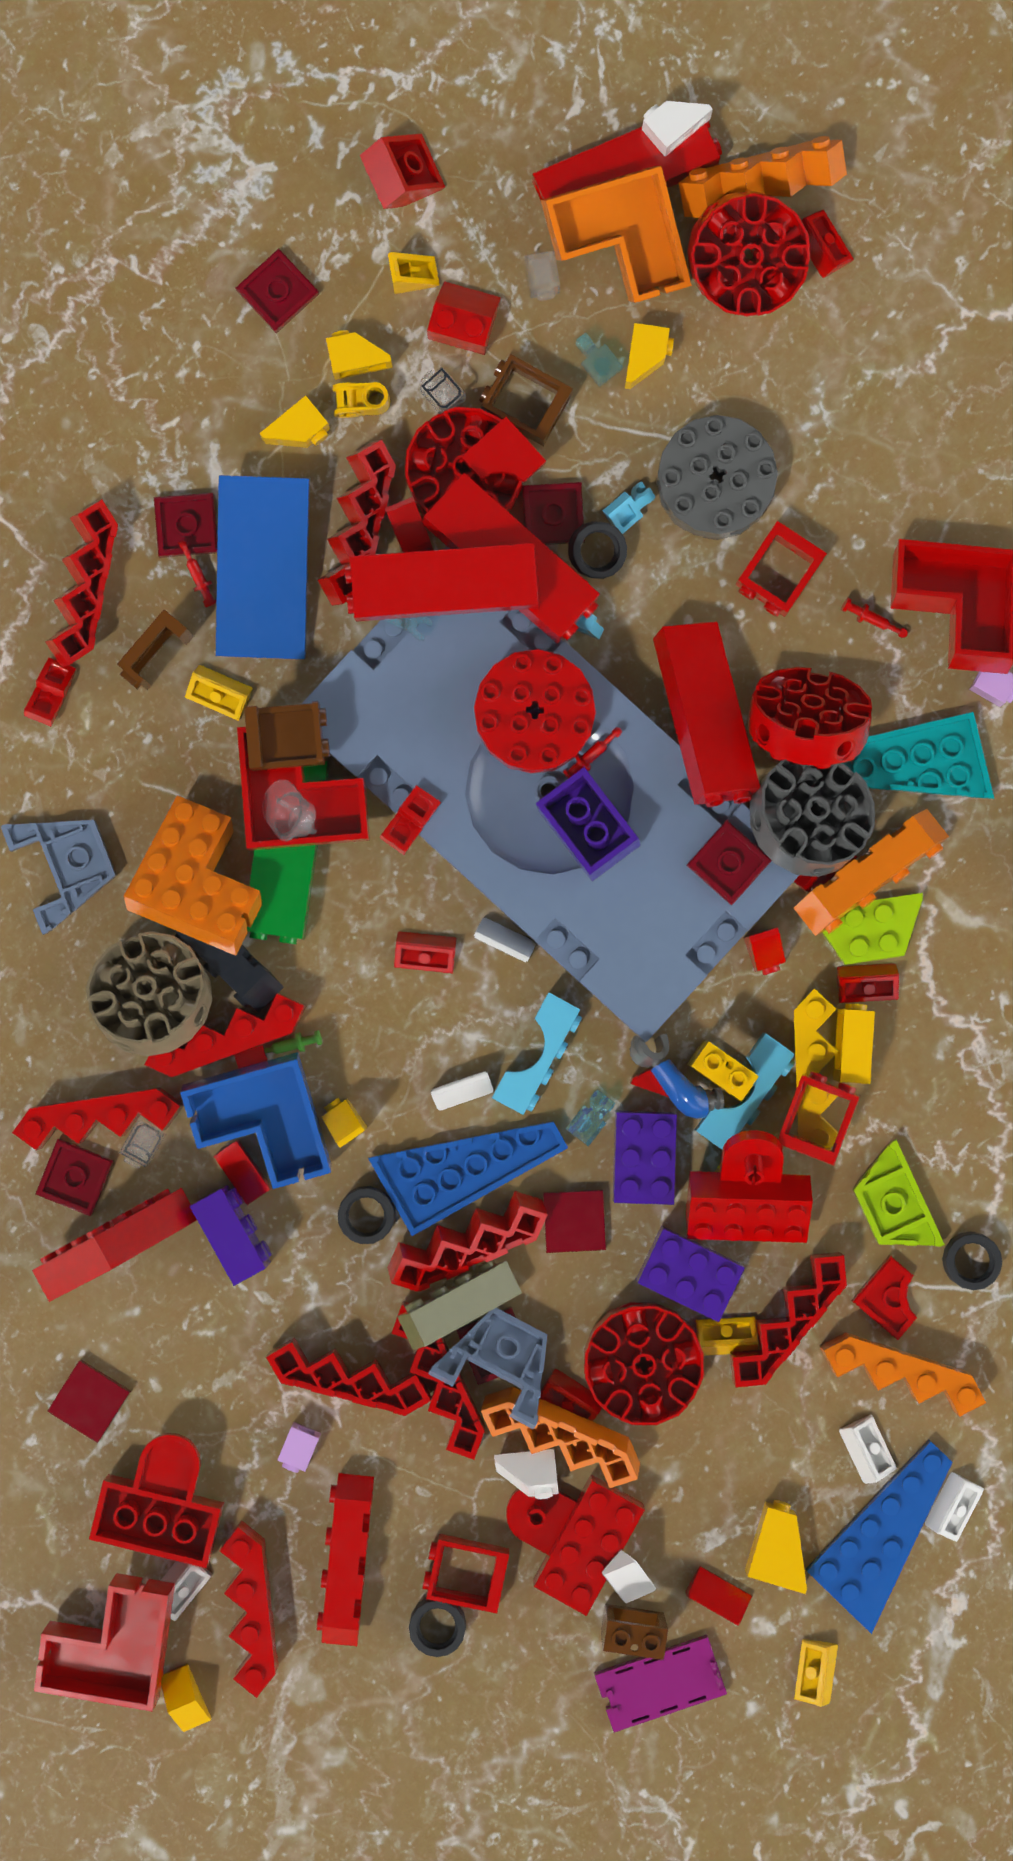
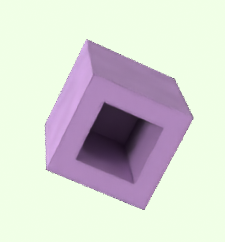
(994, 687)
(298, 1448)

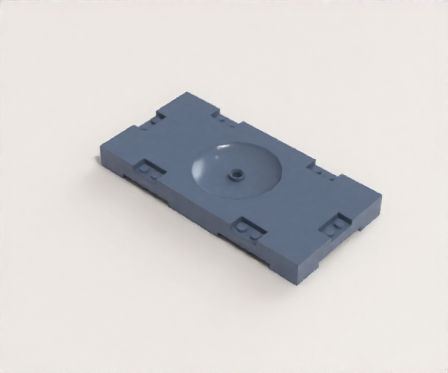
(630, 936)

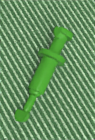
(295, 1043)

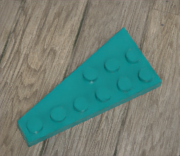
(927, 759)

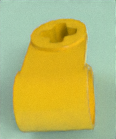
(358, 399)

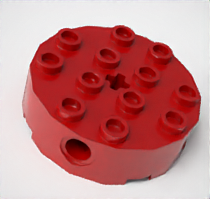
(778, 253)
(437, 453)
(530, 680)
(810, 717)
(670, 1377)

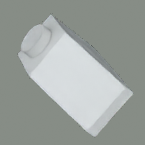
(674, 123)
(529, 1472)

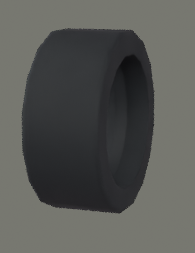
(617, 560)
(350, 1231)
(994, 1266)
(434, 1649)

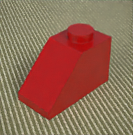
(408, 526)
(765, 951)

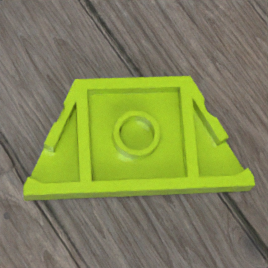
(877, 930)
(895, 1203)

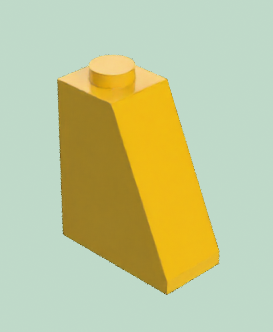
(777, 1549)

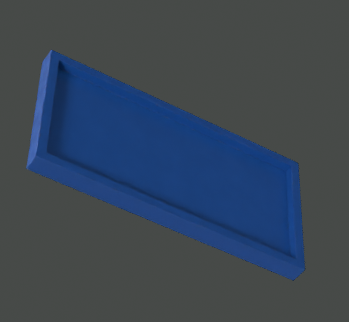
(262, 567)

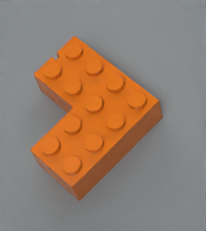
(632, 216)
(179, 880)

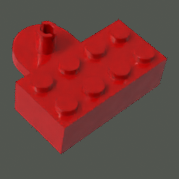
(749, 1195)
(159, 1507)
(576, 1536)

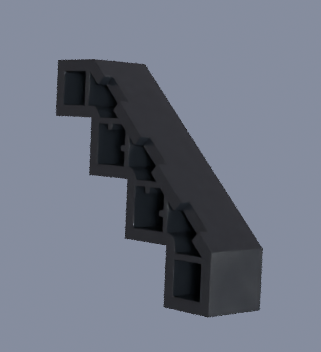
(242, 972)

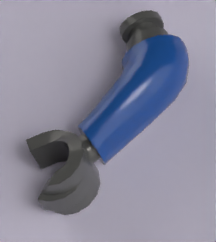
(688, 1098)

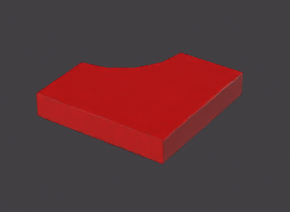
(504, 451)
(886, 1298)

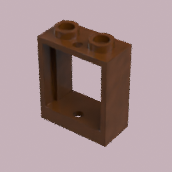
(552, 415)
(631, 1626)

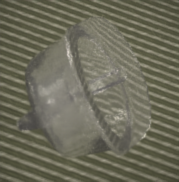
(288, 811)

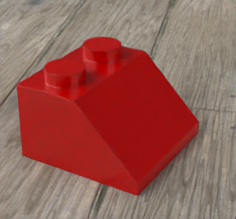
(401, 170)
(463, 318)

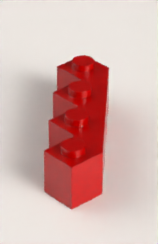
(365, 510)
(90, 569)
(242, 1034)
(81, 1116)
(454, 1252)
(782, 1335)
(332, 1378)
(448, 1401)
(347, 1559)
(252, 1593)

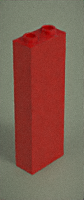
(627, 155)
(472, 518)
(442, 582)
(706, 713)

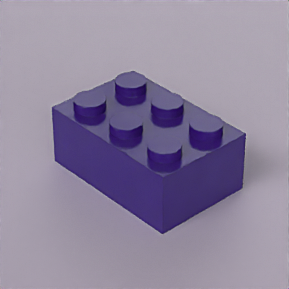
(588, 824)
(644, 1157)
(232, 1234)
(690, 1273)

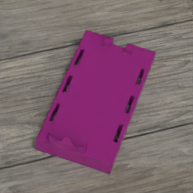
(660, 1685)

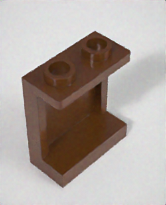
(149, 645)
(286, 736)

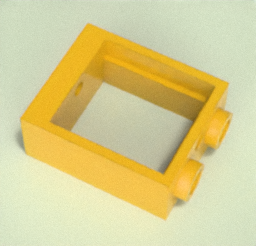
(854, 1044)
(711, 1063)

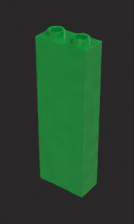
(285, 883)

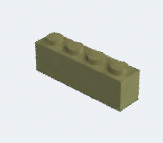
(458, 1305)

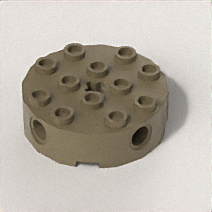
(149, 994)

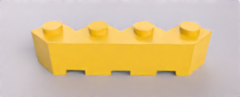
(812, 1054)

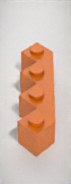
(771, 173)
(861, 878)
(888, 1364)
(579, 1438)

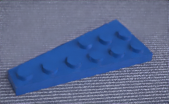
(449, 1175)
(872, 1549)

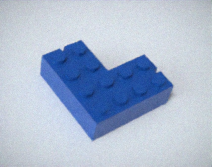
(267, 1101)

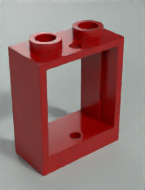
(794, 543)
(808, 1147)
(463, 1599)

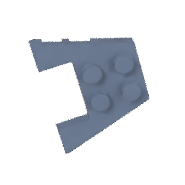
(75, 859)
(507, 1350)

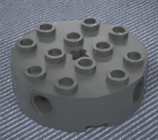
(730, 450)
(812, 817)

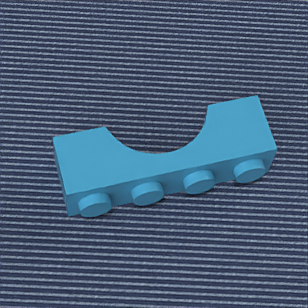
(768, 1061)
(519, 1087)

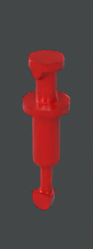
(198, 576)
(871, 617)
(591, 754)

